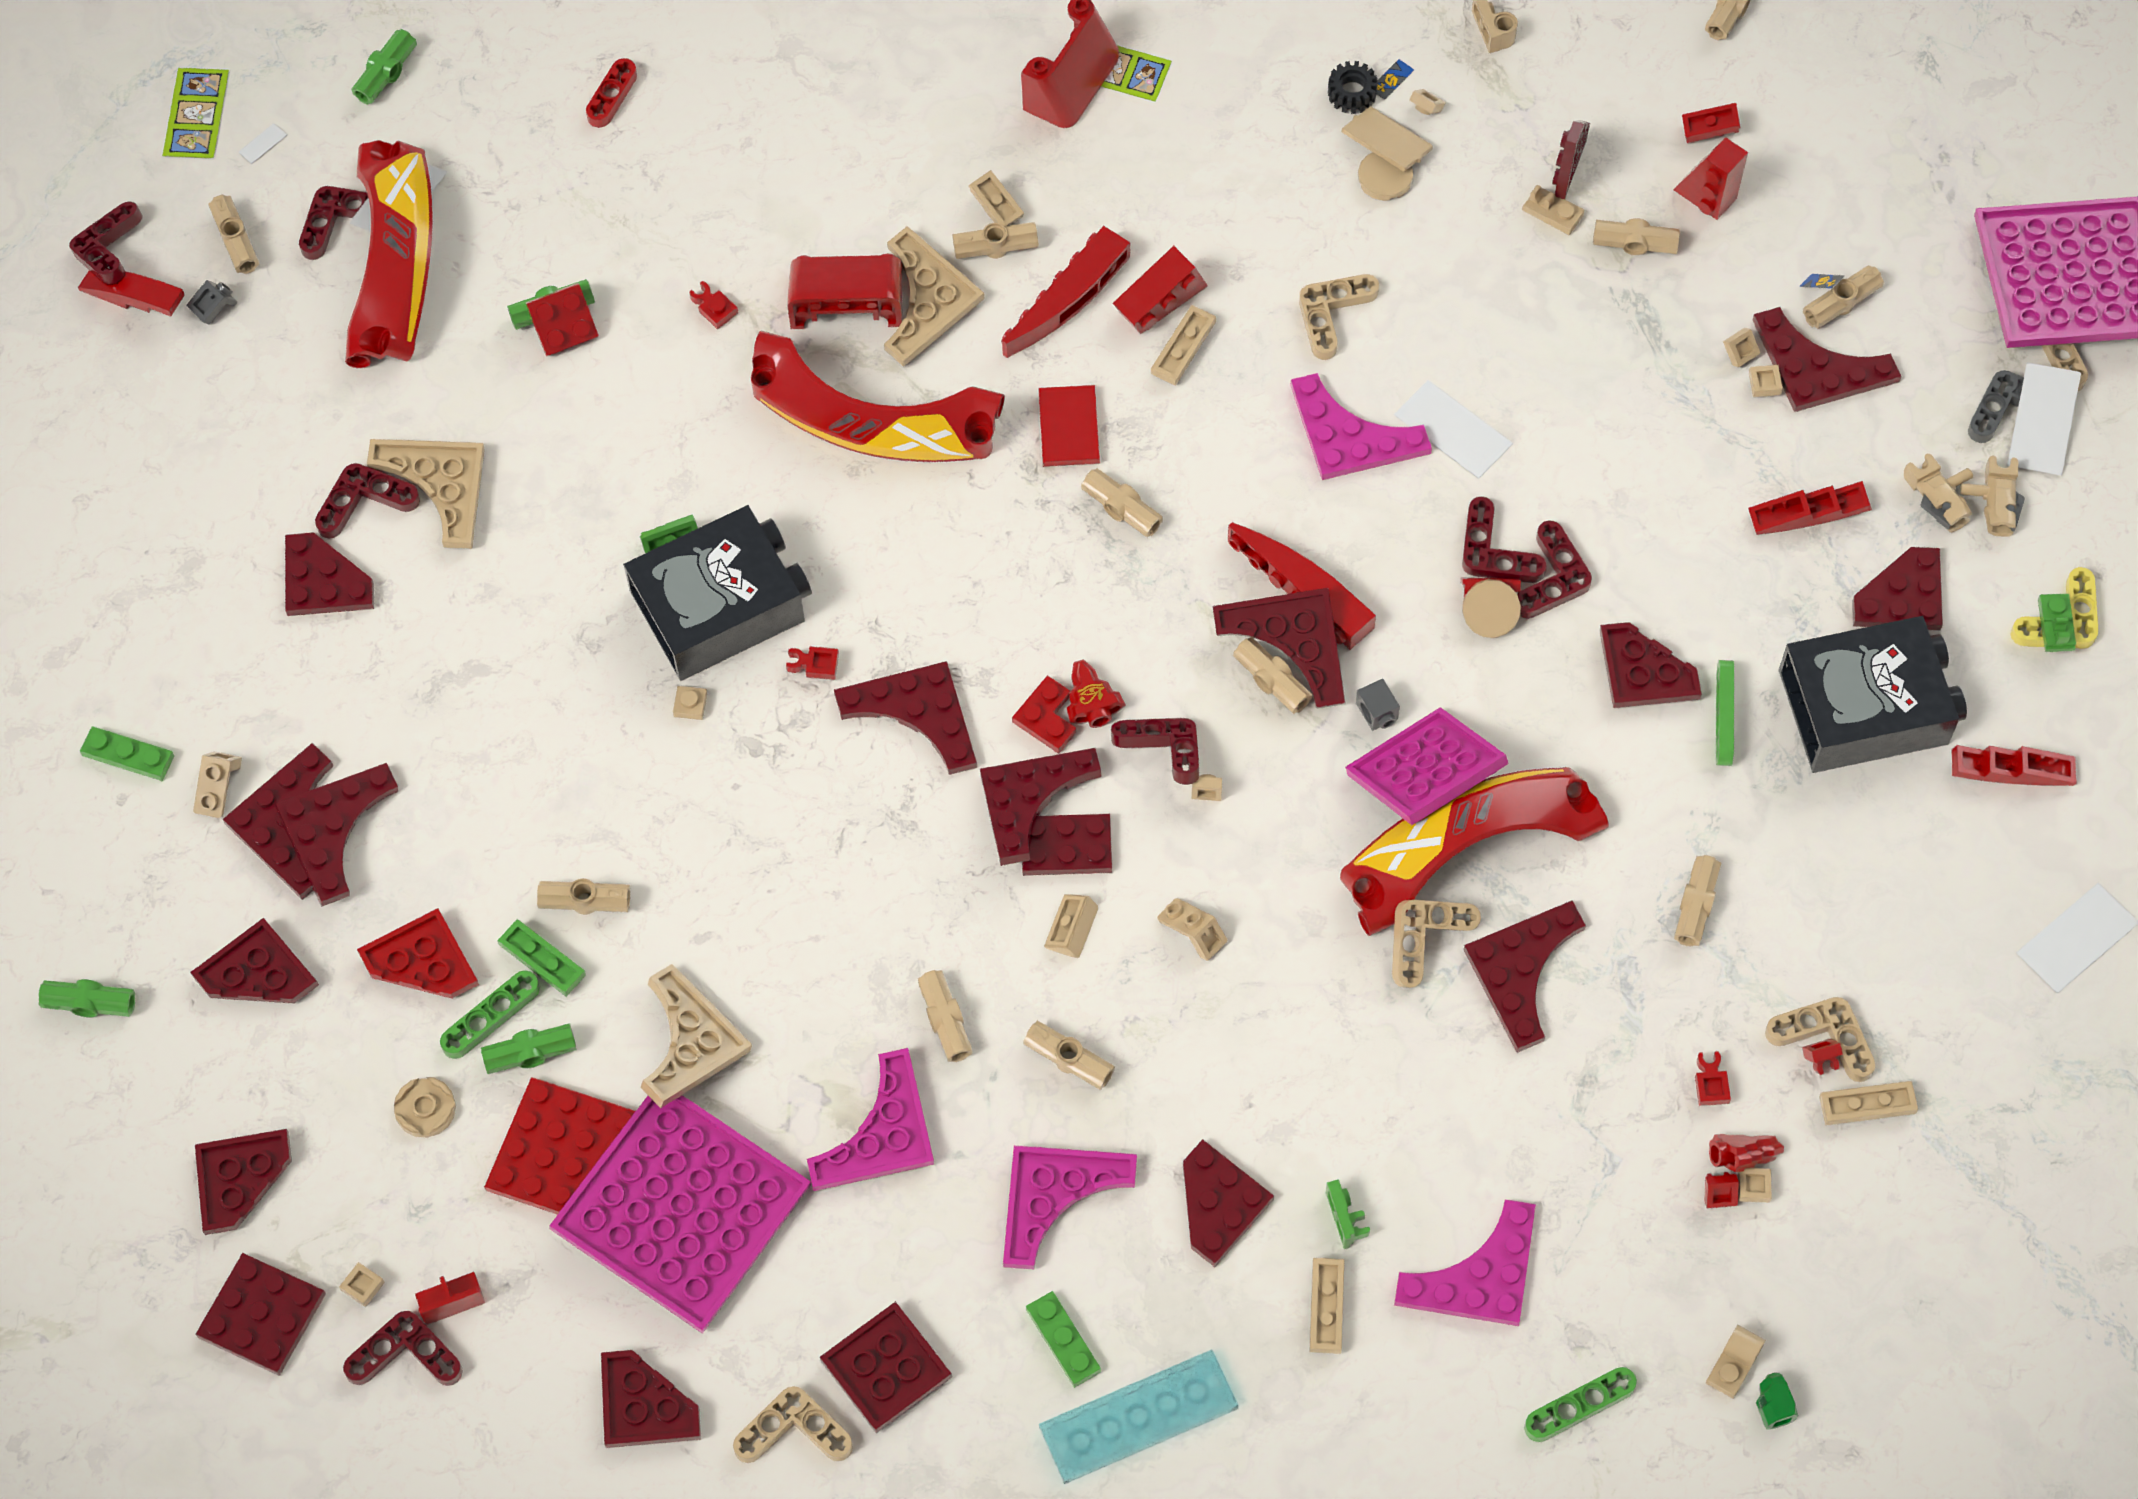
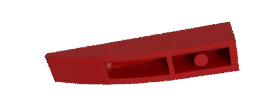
(1070, 290)
(1299, 574)

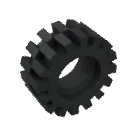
(1355, 74)

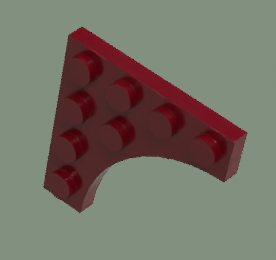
(1816, 374)
(1300, 628)
(920, 700)
(1022, 791)
(323, 820)
(260, 826)
(1511, 964)

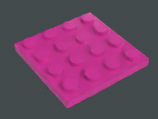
(1426, 765)

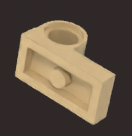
(1496, 28)
(1735, 1361)

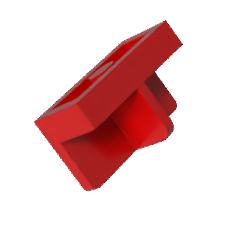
(449, 1298)

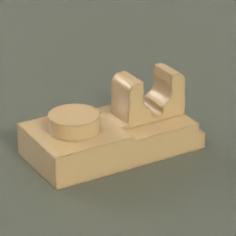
(996, 199)
(1553, 210)

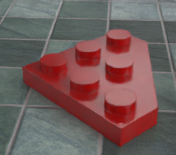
(421, 958)

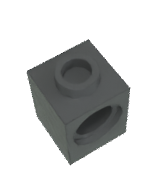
(1378, 705)

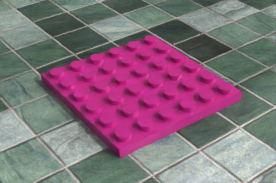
(2063, 270)
(680, 1207)

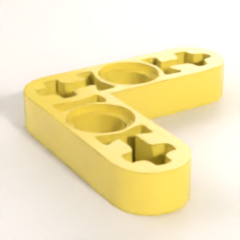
(2087, 596)

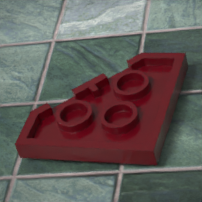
(1573, 143)
(322, 578)
(1903, 591)
(1644, 670)
(255, 969)
(237, 1175)
(1219, 1202)
(643, 1404)

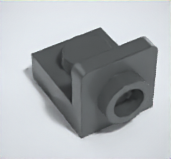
(210, 300)

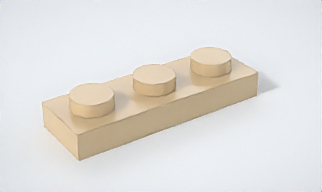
(1183, 345)
(1868, 1103)
(1327, 1305)

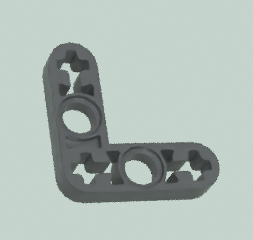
(2010, 395)

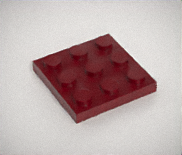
(260, 1314)
(885, 1367)

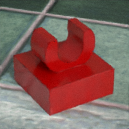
(1821, 1052)
(1721, 1190)

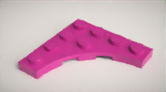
(1346, 442)
(888, 1139)
(1047, 1184)
(1486, 1283)

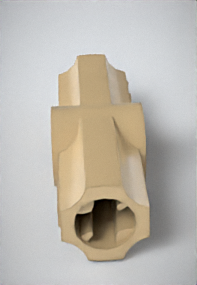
(1725, 17)
(1636, 236)
(980, 241)
(237, 245)
(1854, 289)
(1121, 502)
(1272, 675)
(565, 894)
(1697, 900)
(944, 1016)
(1084, 1065)

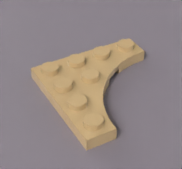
(937, 296)
(445, 472)
(699, 1039)

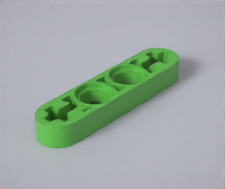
(1725, 712)
(486, 1010)
(1582, 1408)

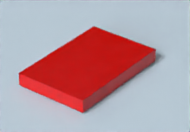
(1069, 425)

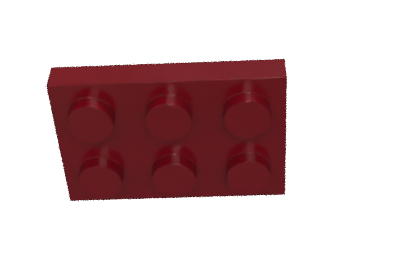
(1069, 845)

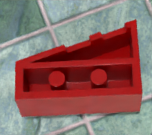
(1715, 179)
(1160, 290)

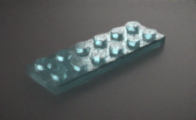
(1138, 1416)

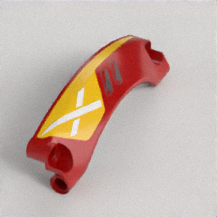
(398, 253)
(916, 433)
(1408, 855)

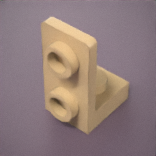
(214, 782)
(1196, 924)

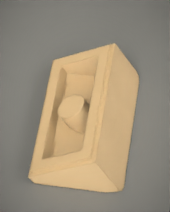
(1071, 925)

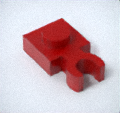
(715, 306)
(818, 663)
(1711, 1084)

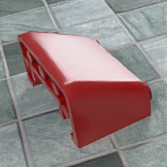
(1065, 87)
(845, 287)

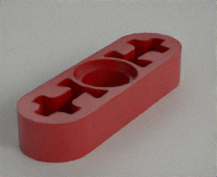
(611, 104)

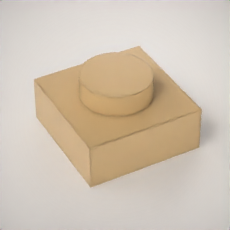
(1426, 102)
(1741, 347)
(1765, 380)
(690, 702)
(1207, 788)
(1755, 1185)
(361, 1284)

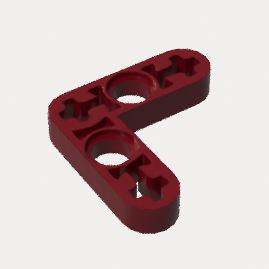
(329, 212)
(92, 244)
(356, 490)
(1489, 557)
(1564, 573)
(1181, 736)
(409, 1341)

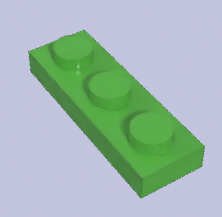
(127, 753)
(541, 957)
(1063, 1339)

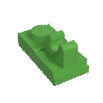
(670, 531)
(2056, 622)
(1339, 1202)

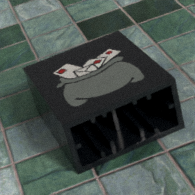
(717, 591)
(1871, 693)

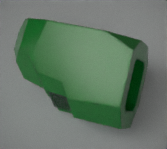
(1776, 1402)

